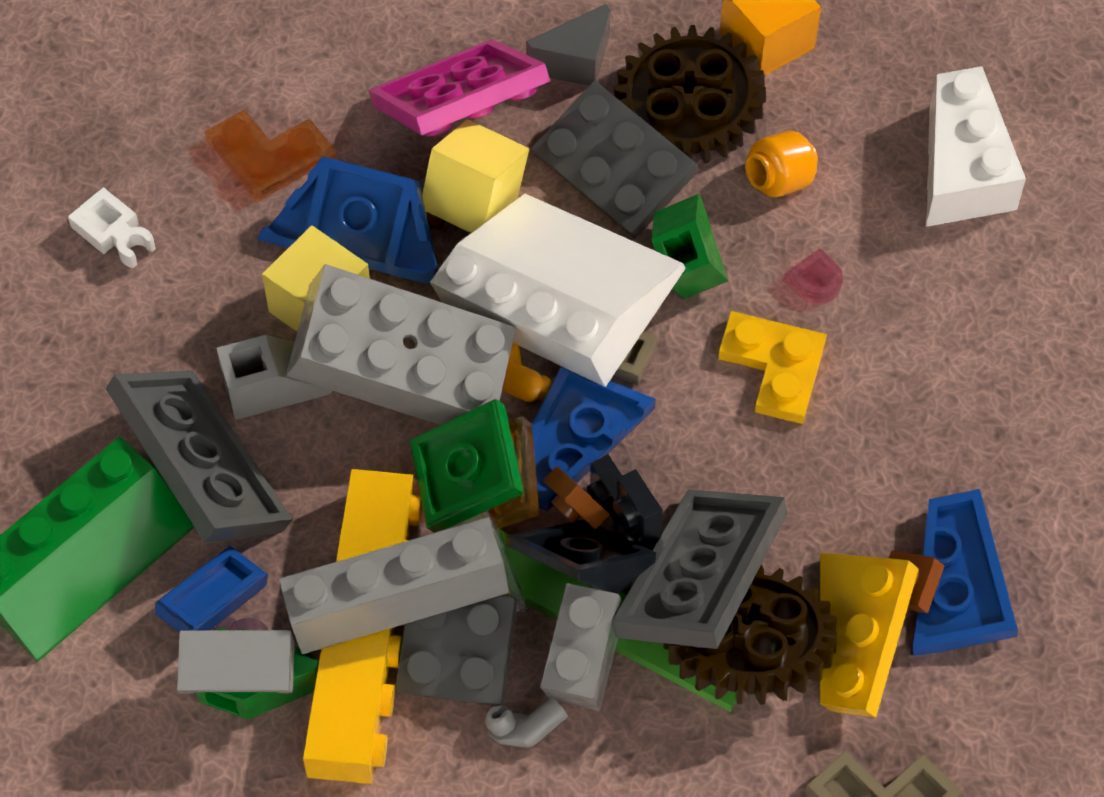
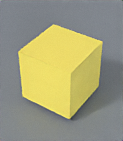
(473, 175)
(289, 276)

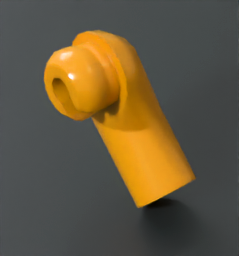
(523, 381)

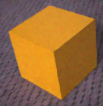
(772, 29)

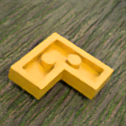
(784, 353)

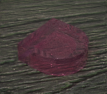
(815, 278)

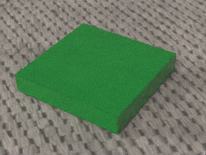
(466, 466)

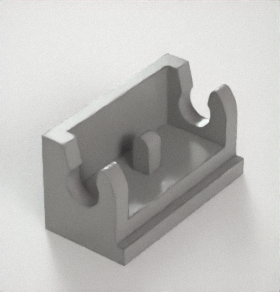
(236, 661)

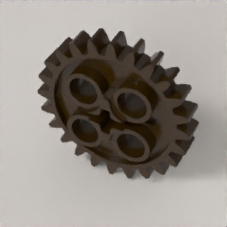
(692, 93)
(770, 645)

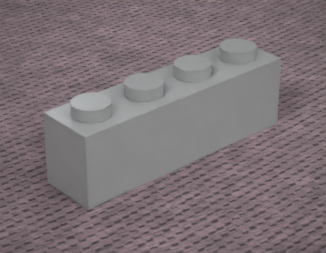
(394, 585)

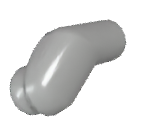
(523, 729)

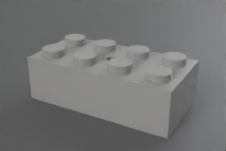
(355, 347)

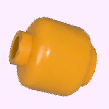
(781, 164)

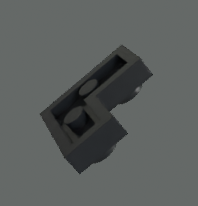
(627, 501)

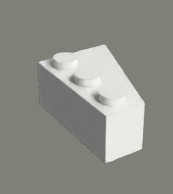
(969, 152)

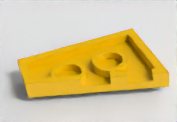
(870, 608)

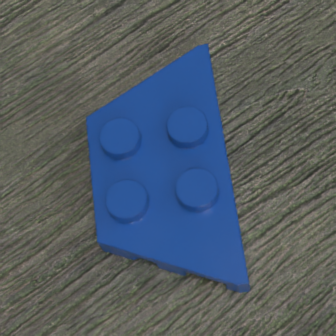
(365, 212)

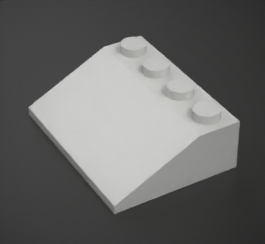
(562, 284)

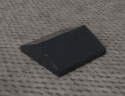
(586, 554)

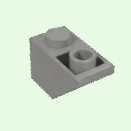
(257, 376)

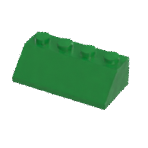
(84, 546)

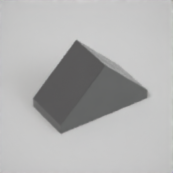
(574, 48)

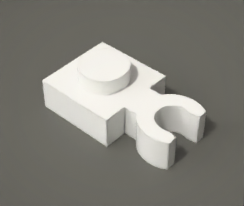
(110, 223)

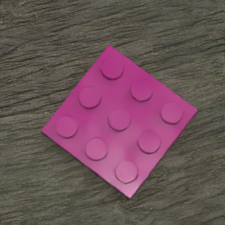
(459, 87)

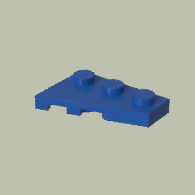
(581, 425)
(972, 594)

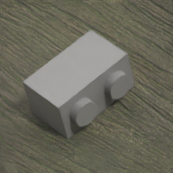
(582, 647)

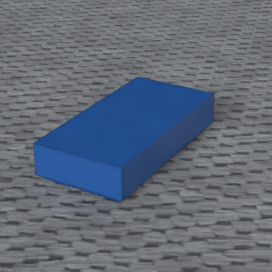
(211, 592)

